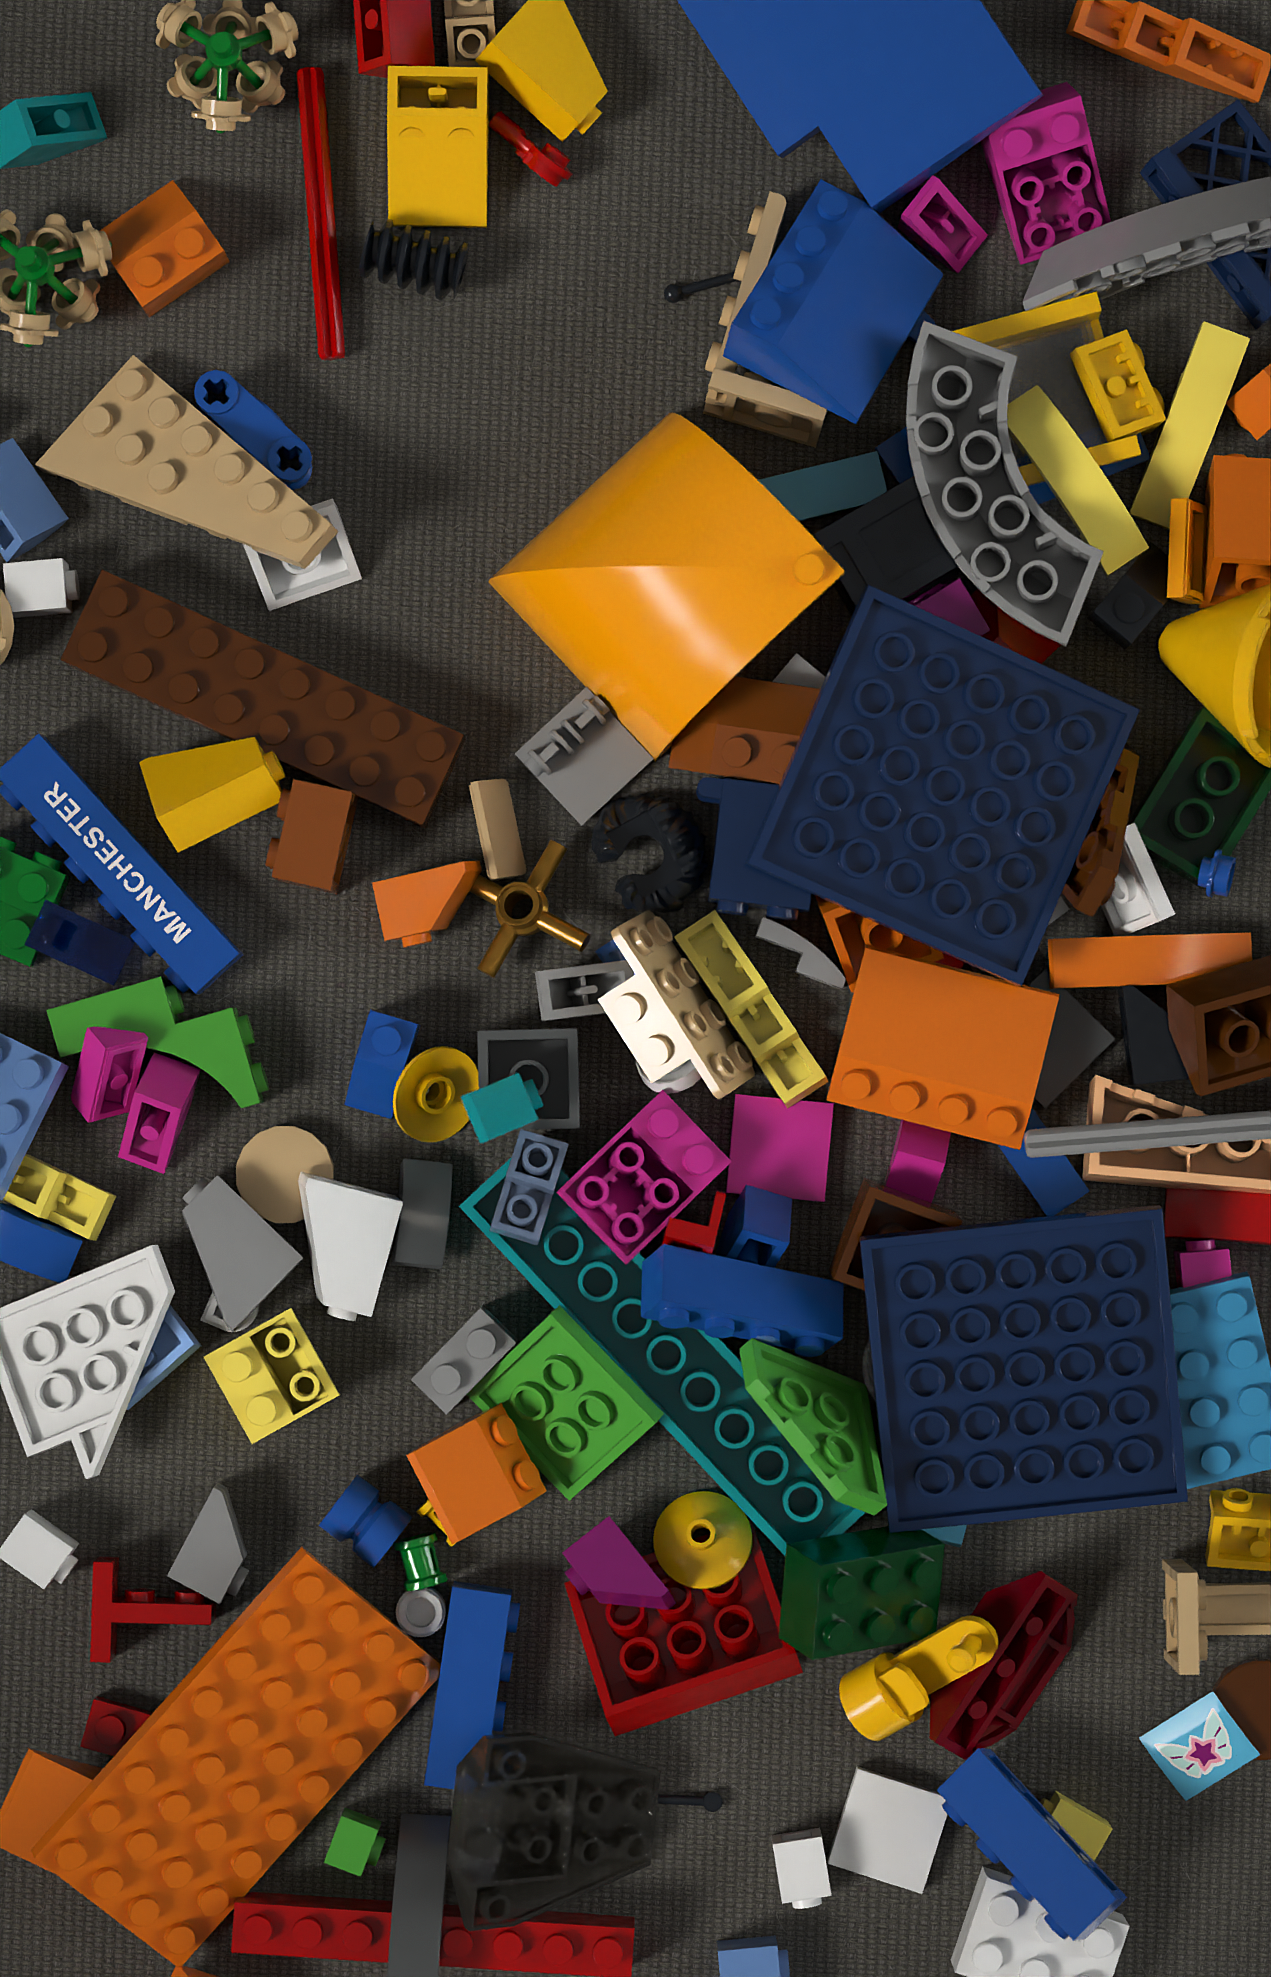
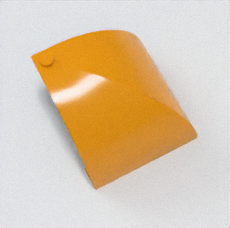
(666, 579)

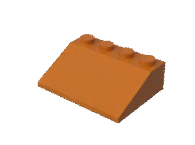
(943, 1047)

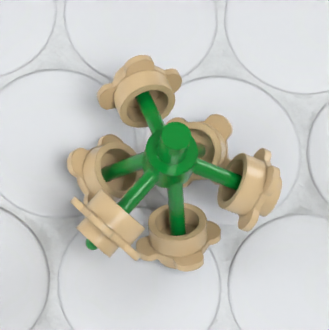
(230, 33)
(35, 265)

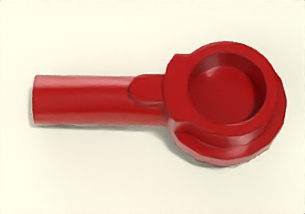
(546, 162)

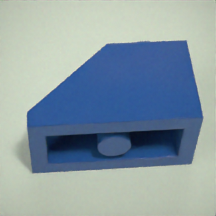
(379, 1061)
(757, 1227)

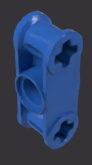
(254, 427)

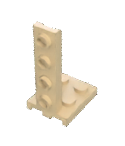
(752, 398)
(1205, 1609)

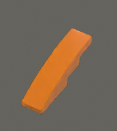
(1173, 46)
(1142, 959)

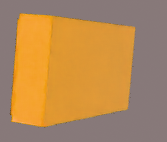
(1186, 551)

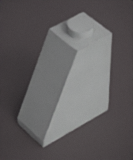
(236, 1249)

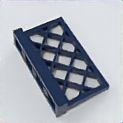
(1172, 181)

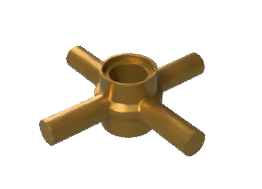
(539, 918)

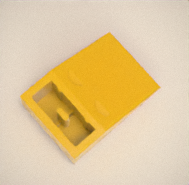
(437, 146)

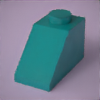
(48, 128)
(502, 1106)

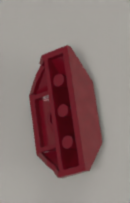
(1034, 1636)

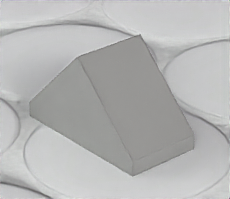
(575, 990)

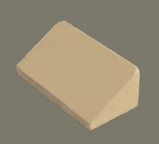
(497, 829)

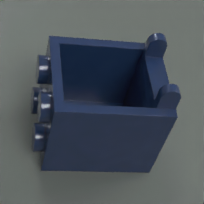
(732, 881)

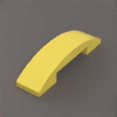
(1075, 479)

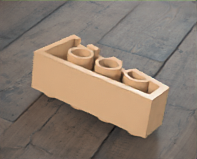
(1213, 1166)

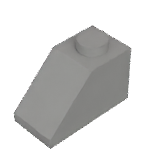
(213, 1550)

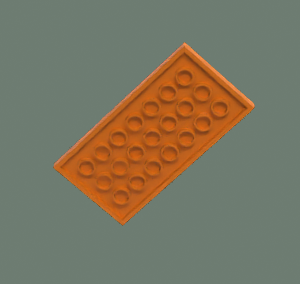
(238, 1758)

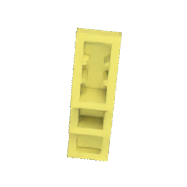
(1189, 423)
(751, 1009)
(60, 1197)

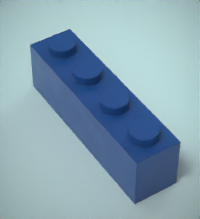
(741, 1300)
(470, 1676)
(1030, 1844)

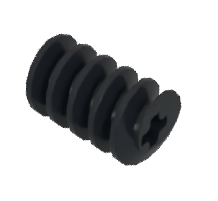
(413, 260)

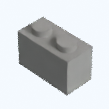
(464, 1359)

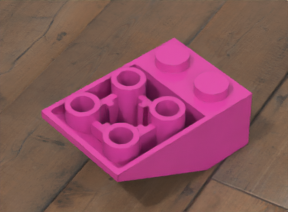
(1046, 173)
(643, 1177)

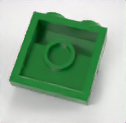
(22, 894)

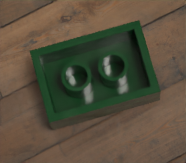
(1201, 798)
(860, 1591)

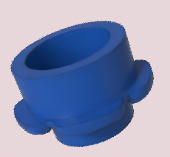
(1217, 874)

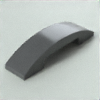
(418, 1896)

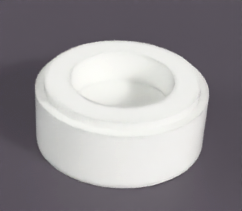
(421, 1612)

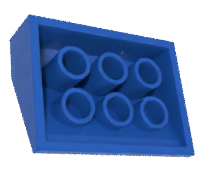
(833, 304)

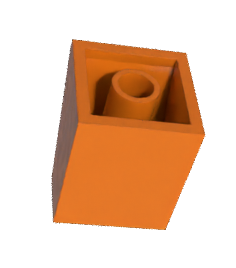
(1237, 527)

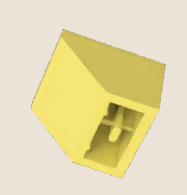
(271, 1375)

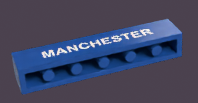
(118, 865)

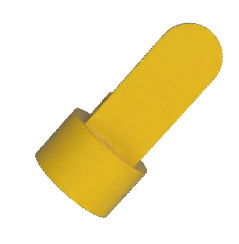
(895, 1687)

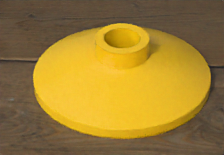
(441, 1110)
(705, 1563)

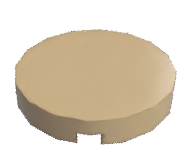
(271, 1170)

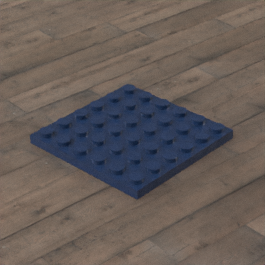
(942, 786)
(1024, 1368)

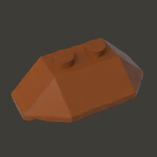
(745, 730)

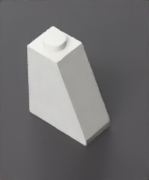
(347, 1242)

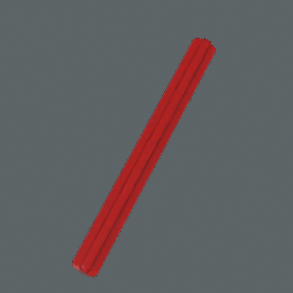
(321, 213)

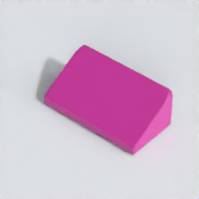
(108, 1072)

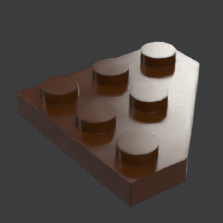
(1099, 858)

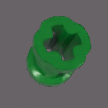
(420, 1561)

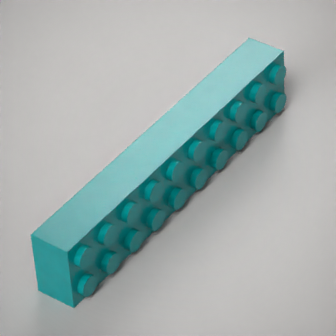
(680, 1369)

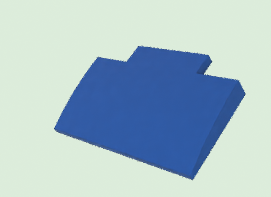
(883, 80)

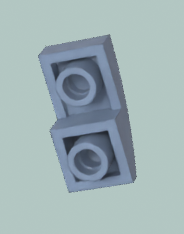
(528, 1187)

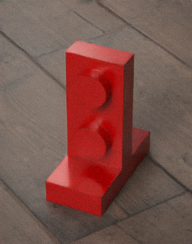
(136, 1607)

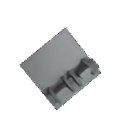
(584, 756)

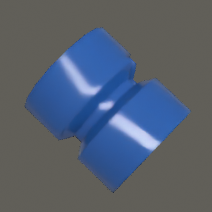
(365, 1521)

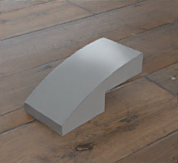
(812, 961)

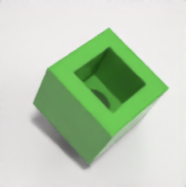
(355, 1843)

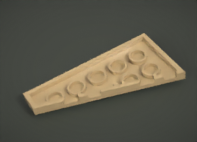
(173, 461)

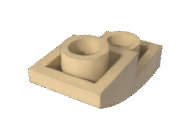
(468, 30)

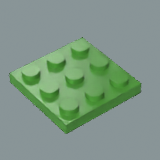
(567, 1402)

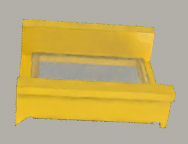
(1043, 345)

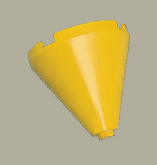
(1227, 665)

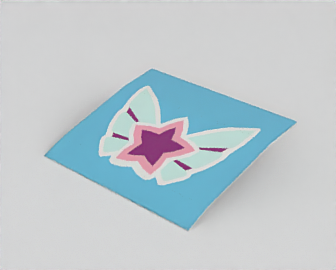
(1199, 1746)

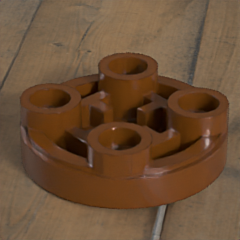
(1246, 1696)

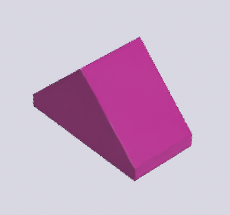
(942, 225)
(918, 1160)

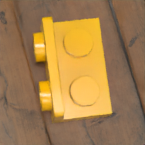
(1119, 386)
(1239, 1530)

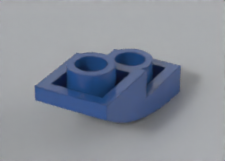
(36, 1245)

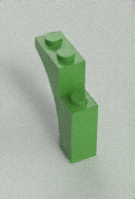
(210, 1042)

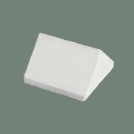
(333, 567)

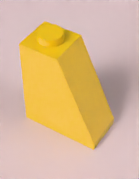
(547, 67)
(211, 788)

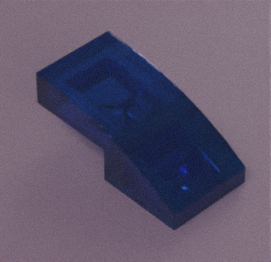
(79, 942)

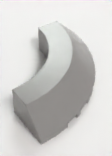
(1154, 243)
(976, 489)

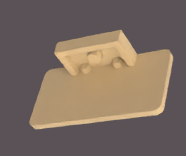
(668, 1014)

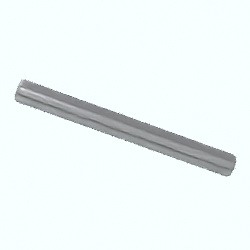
(1148, 1134)

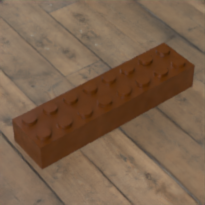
(263, 693)

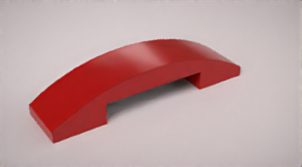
(1217, 1215)

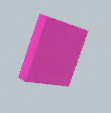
(780, 1147)

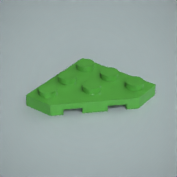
(822, 1419)

